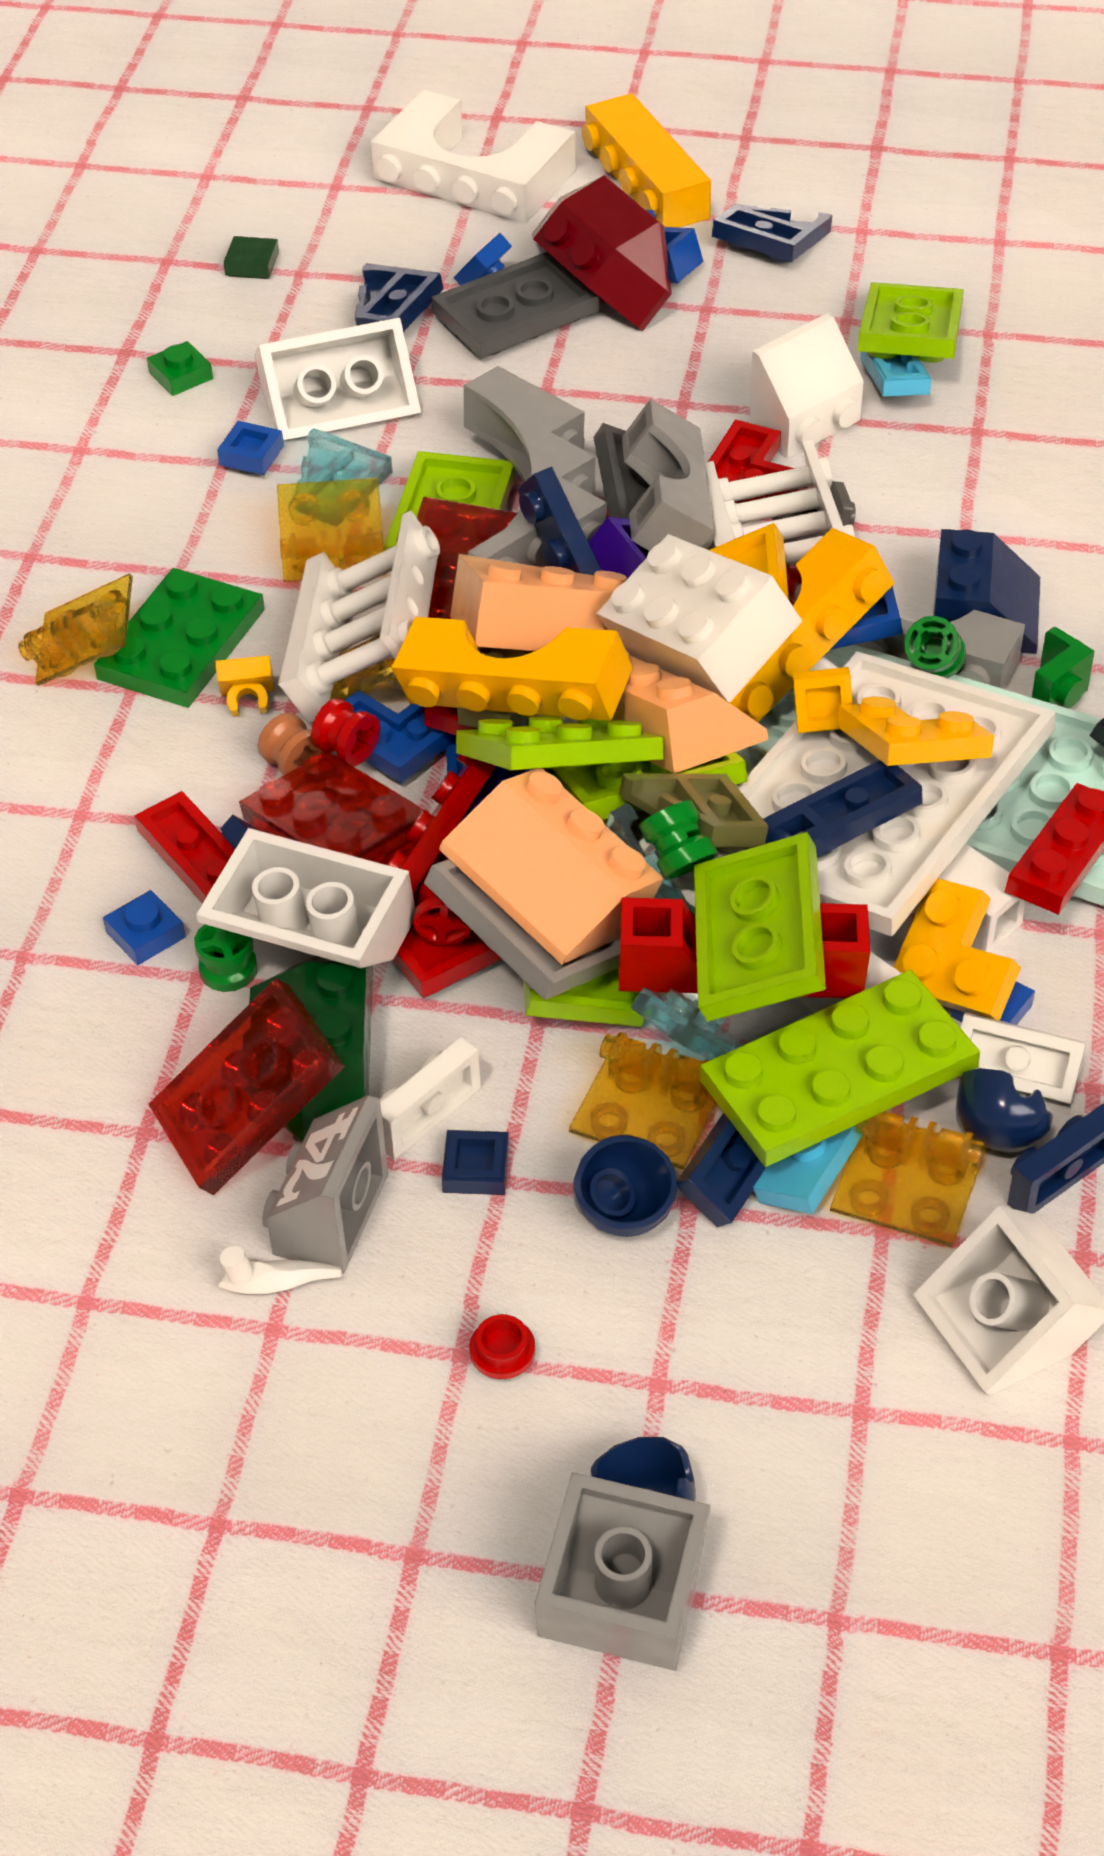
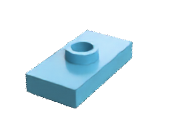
(898, 375)
(807, 1175)

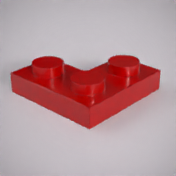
(748, 453)

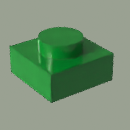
(179, 368)

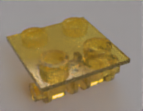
(328, 518)
(80, 631)
(646, 1098)
(910, 1177)

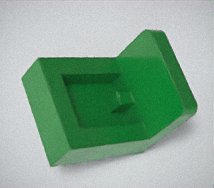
(1063, 669)

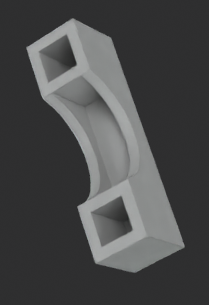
(672, 461)
(990, 643)

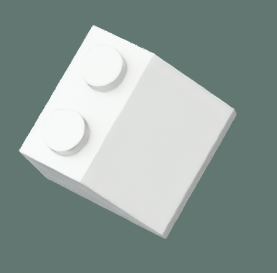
(805, 385)
(1011, 1300)

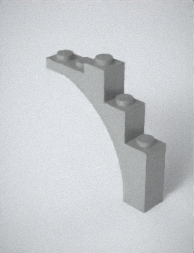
(533, 434)

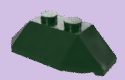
(341, 1007)

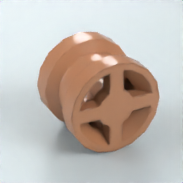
(286, 742)

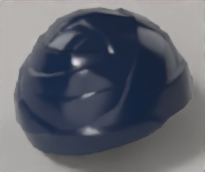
(625, 1185)

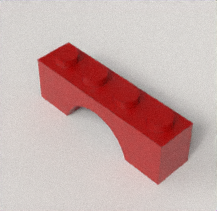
(661, 954)

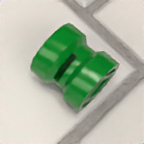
(941, 656)
(678, 839)

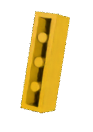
(647, 161)

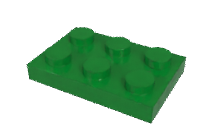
(180, 637)

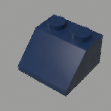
(986, 576)

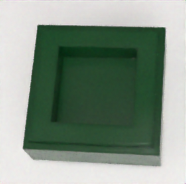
(251, 257)

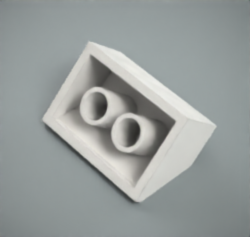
(338, 379)
(312, 900)

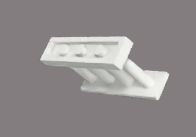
(816, 475)
(327, 601)

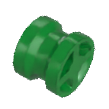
(225, 958)

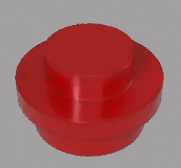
(502, 1347)

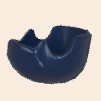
(997, 1113)
(650, 1465)

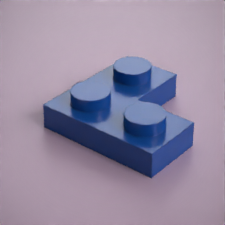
(404, 738)

